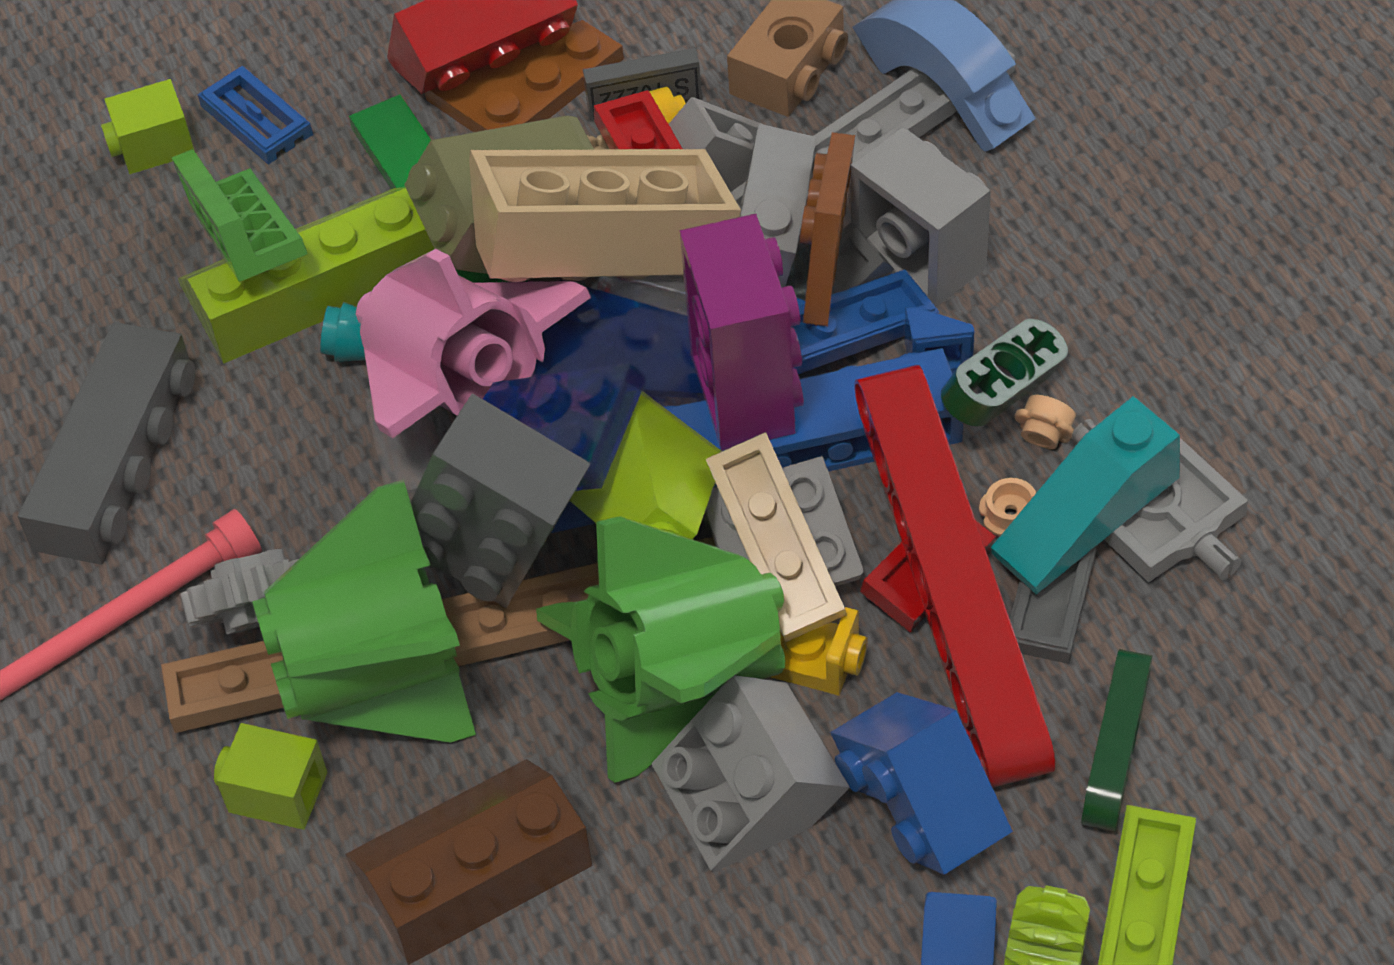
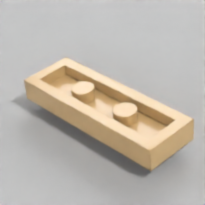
(776, 534)

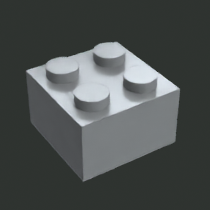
(922, 213)

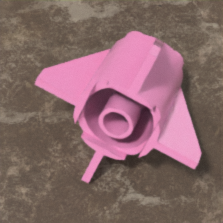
(442, 337)

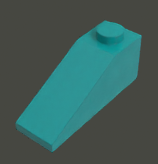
(1091, 494)

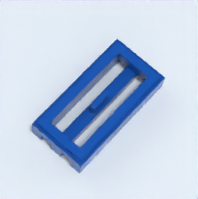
(278, 139)

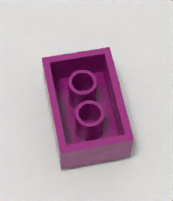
(742, 329)

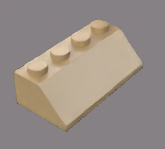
(591, 210)

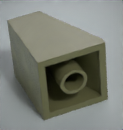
(442, 181)

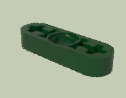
(998, 389)
(1116, 740)

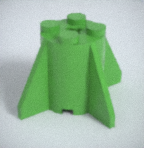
(367, 629)
(666, 634)

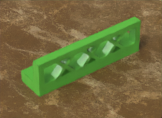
(239, 218)

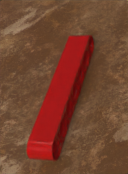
(954, 576)

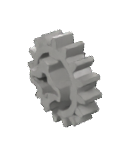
(232, 590)

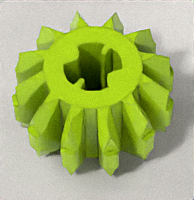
(1047, 928)

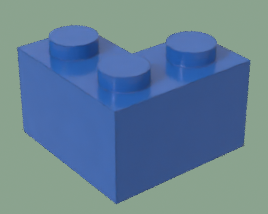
(927, 774)

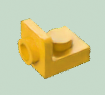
(825, 655)

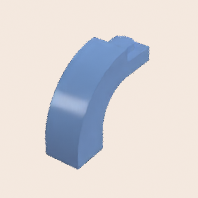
(956, 54)

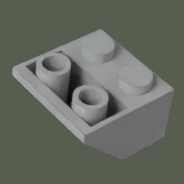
(748, 771)

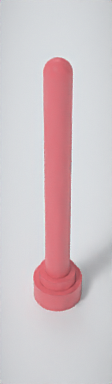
(227, 541)

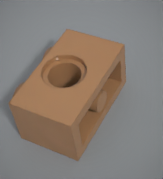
(786, 53)

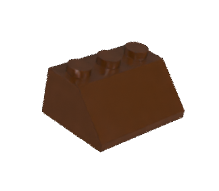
(472, 858)

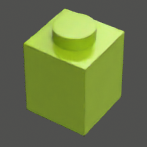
(146, 126)
(270, 775)

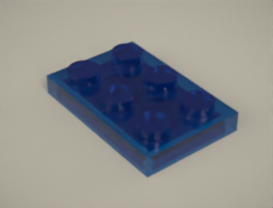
(577, 410)

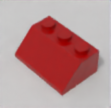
(448, 39)

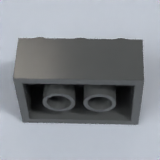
(492, 499)

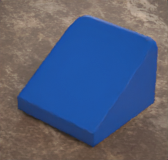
(934, 331)
(958, 929)

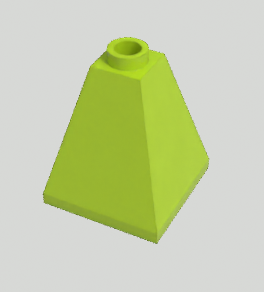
(656, 474)

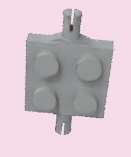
(1180, 520)

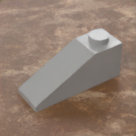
(779, 187)

